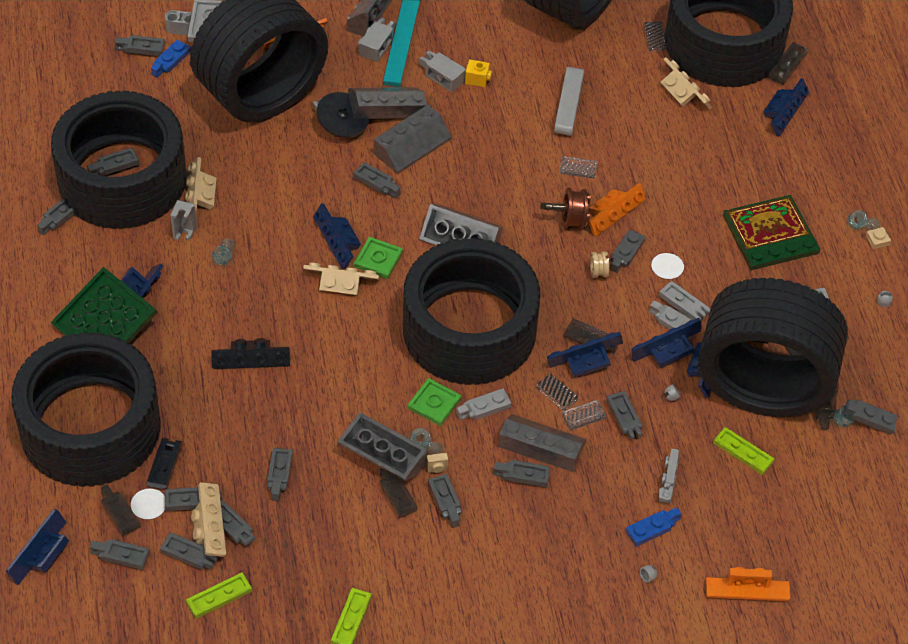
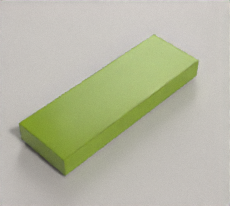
(743, 451)
(218, 595)
(351, 617)

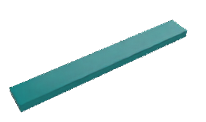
(401, 43)

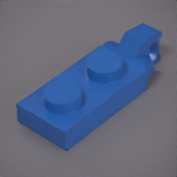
(170, 58)
(653, 526)

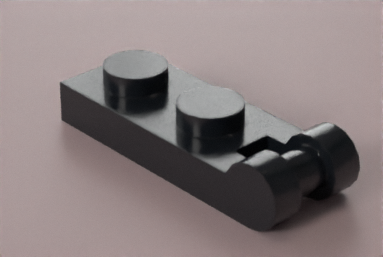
(164, 463)

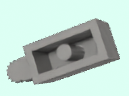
(376, 40)
(443, 70)

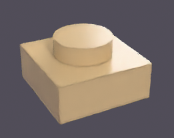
(878, 238)
(437, 462)

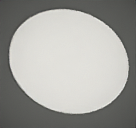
(667, 266)
(148, 503)

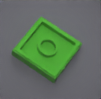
(378, 257)
(434, 402)

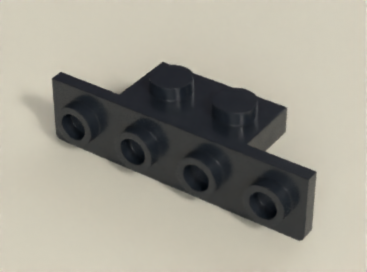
(250, 354)

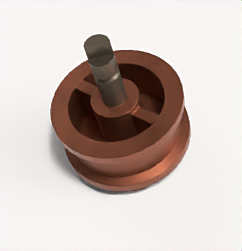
(573, 208)

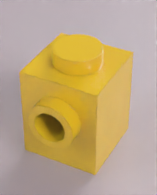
(478, 73)

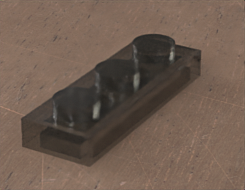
(788, 63)

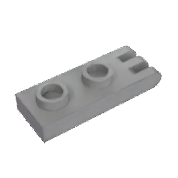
(684, 301)

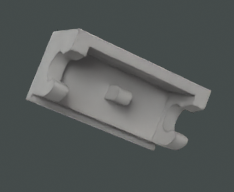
(183, 219)

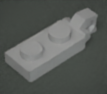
(668, 316)
(484, 405)
(669, 478)

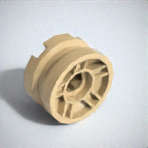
(599, 264)

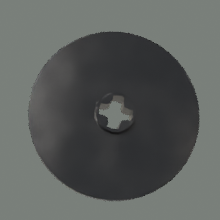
(329, 116)

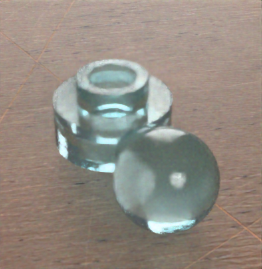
(870, 224)
(222, 253)
(842, 418)
(433, 447)

